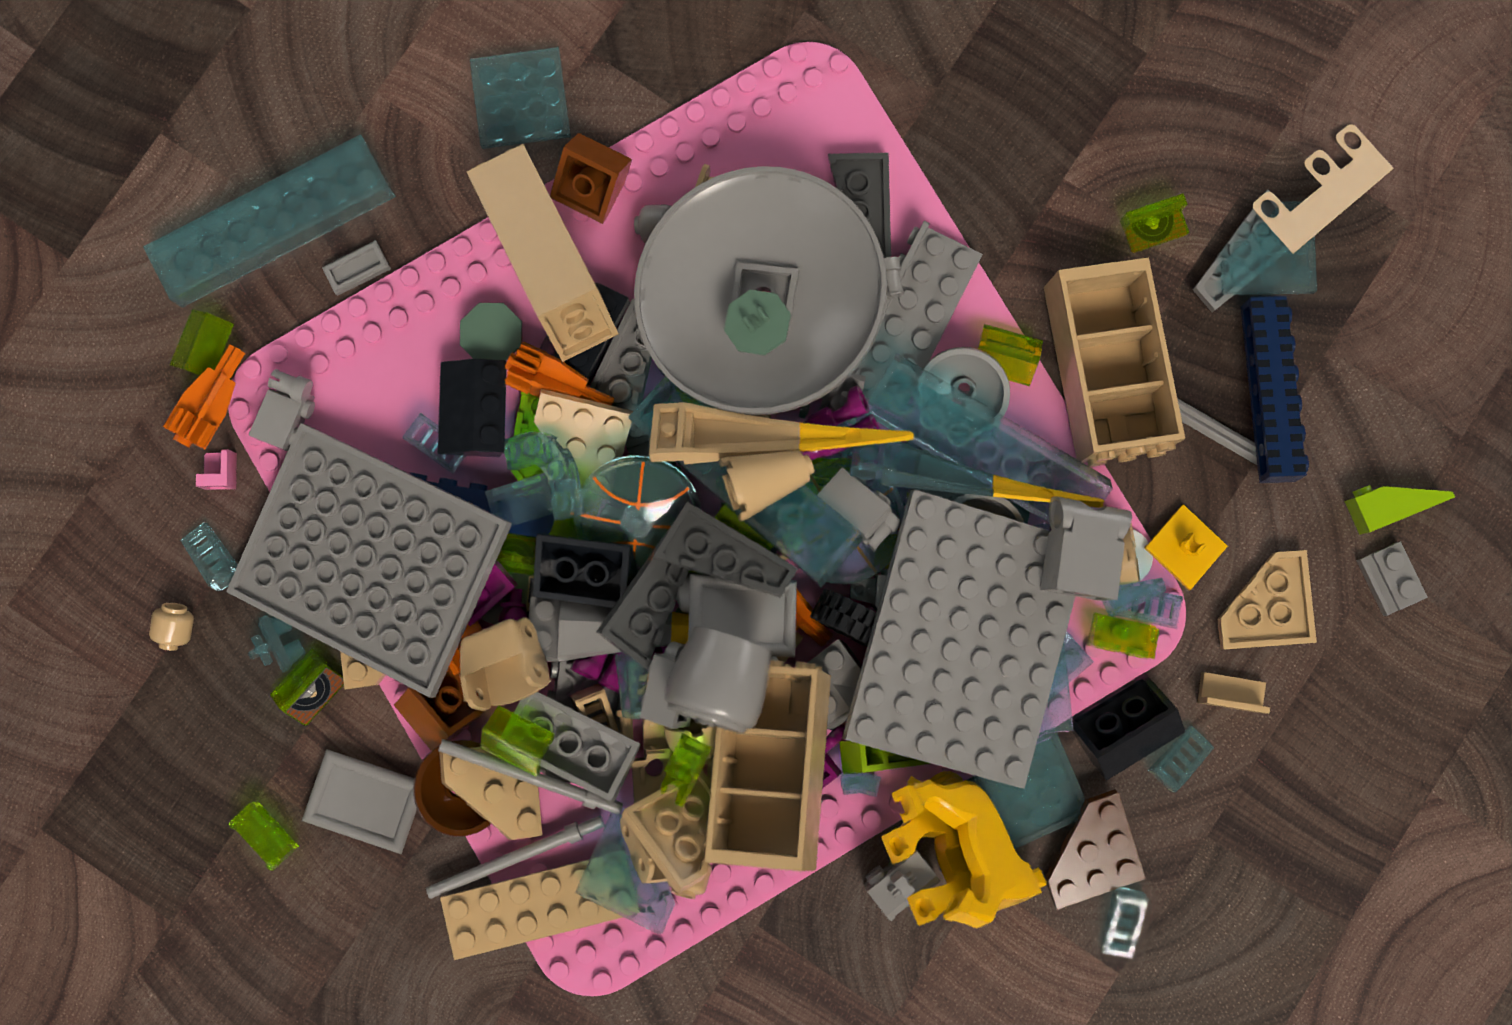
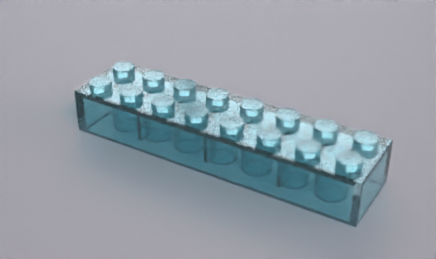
(269, 221)
(976, 436)
(795, 525)

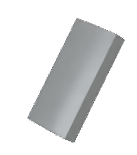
(581, 746)

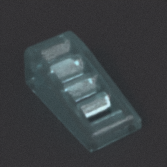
(413, 430)
(221, 573)
(1133, 595)
(1173, 620)
(631, 684)
(1176, 783)
(1116, 907)

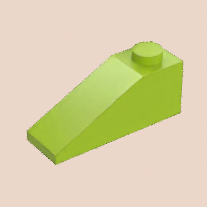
(1386, 505)
(863, 759)

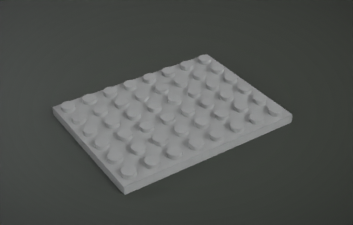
(369, 559)
(961, 643)

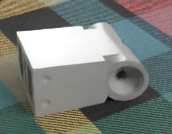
(1084, 549)

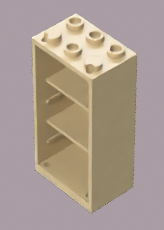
(542, 253)
(1113, 362)
(772, 776)

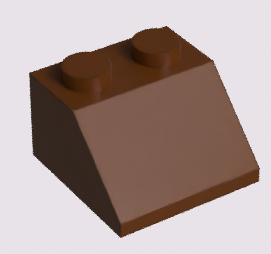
(589, 177)
(438, 716)

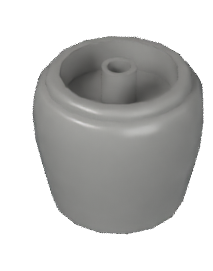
(719, 680)

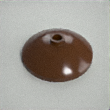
(440, 806)

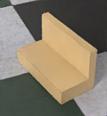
(1232, 693)

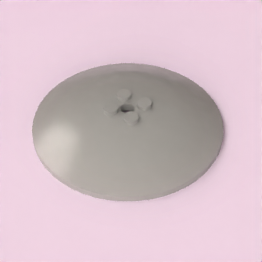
(770, 234)

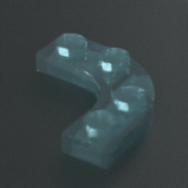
(557, 464)

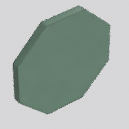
(757, 322)
(490, 332)

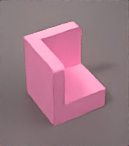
(218, 471)

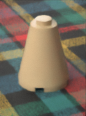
(763, 479)

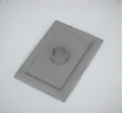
(745, 613)
(362, 801)

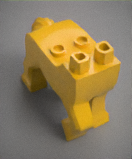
(970, 847)

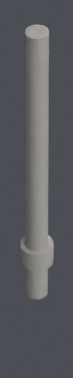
(586, 797)
(572, 833)

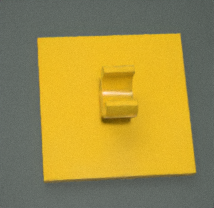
(1186, 547)

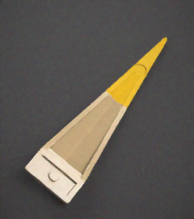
(708, 434)

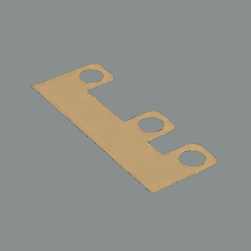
(1337, 193)

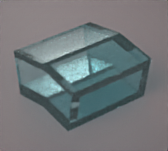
(860, 783)

